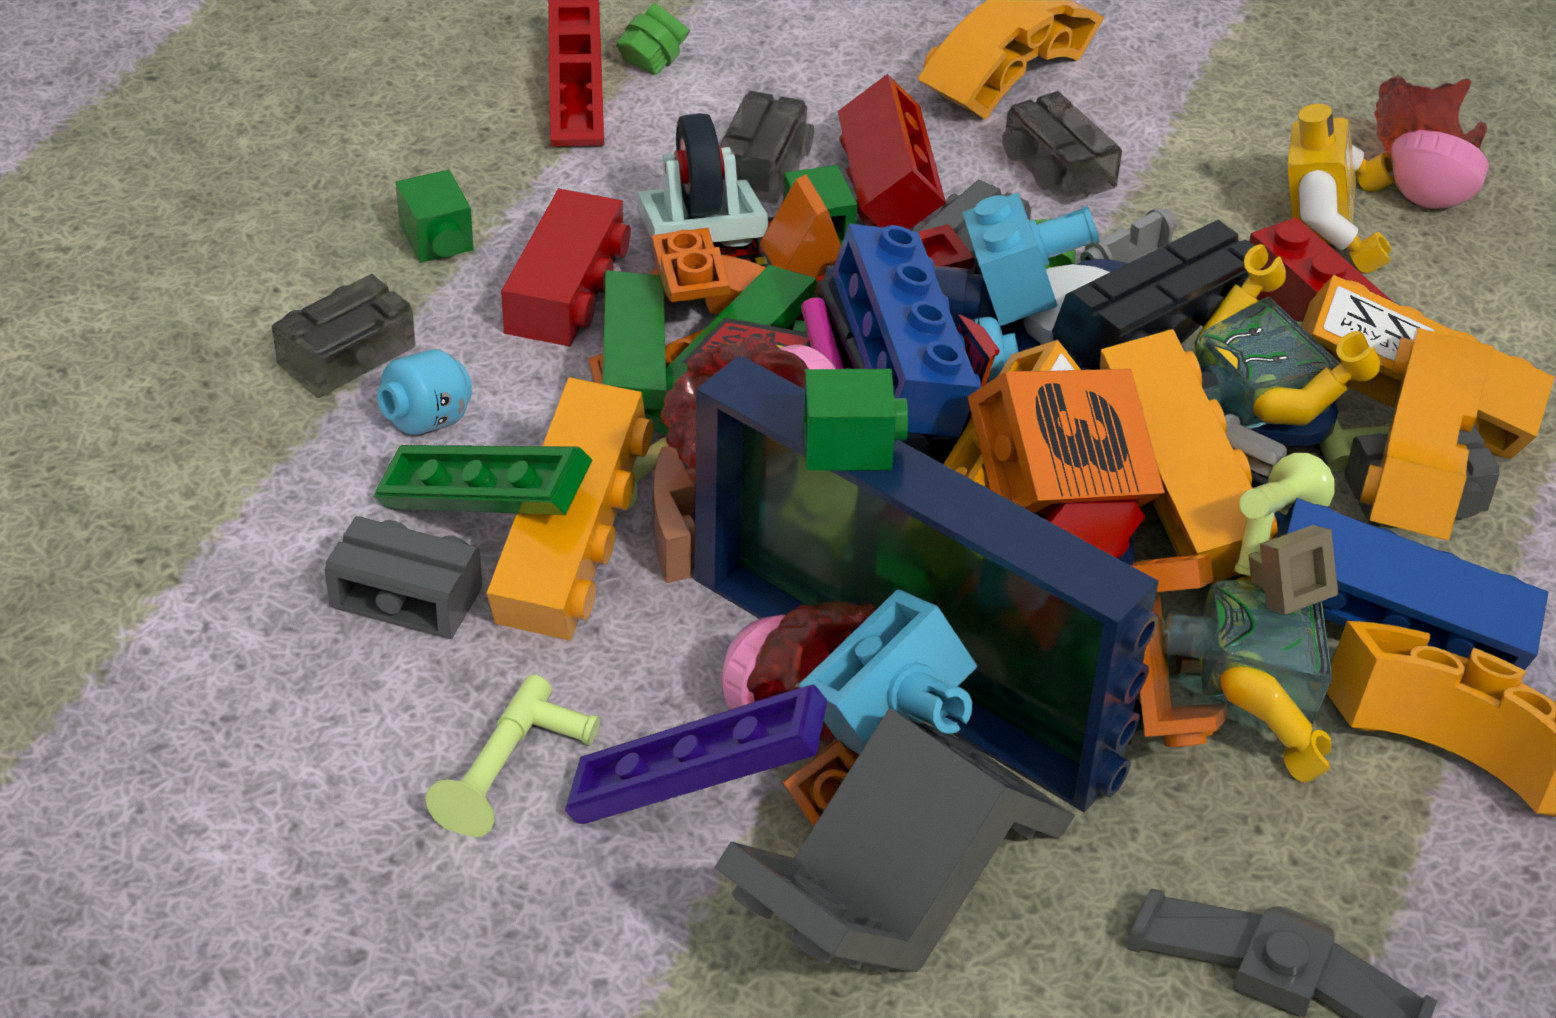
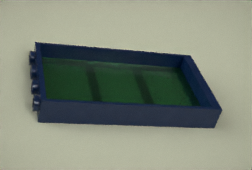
(1035, 607)

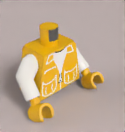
(1324, 183)

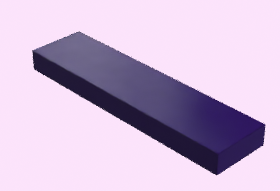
(698, 755)

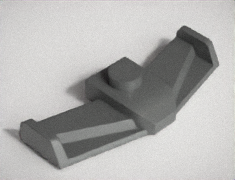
(1279, 957)

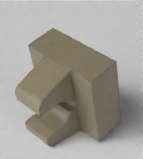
(1296, 569)

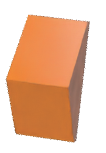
(802, 233)

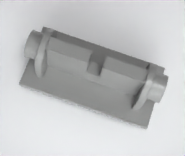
(1144, 237)

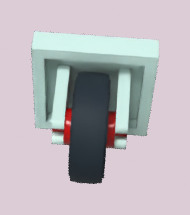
(702, 189)

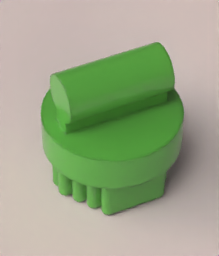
(652, 39)

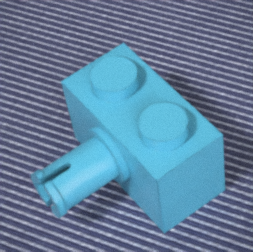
(1016, 250)
(899, 661)

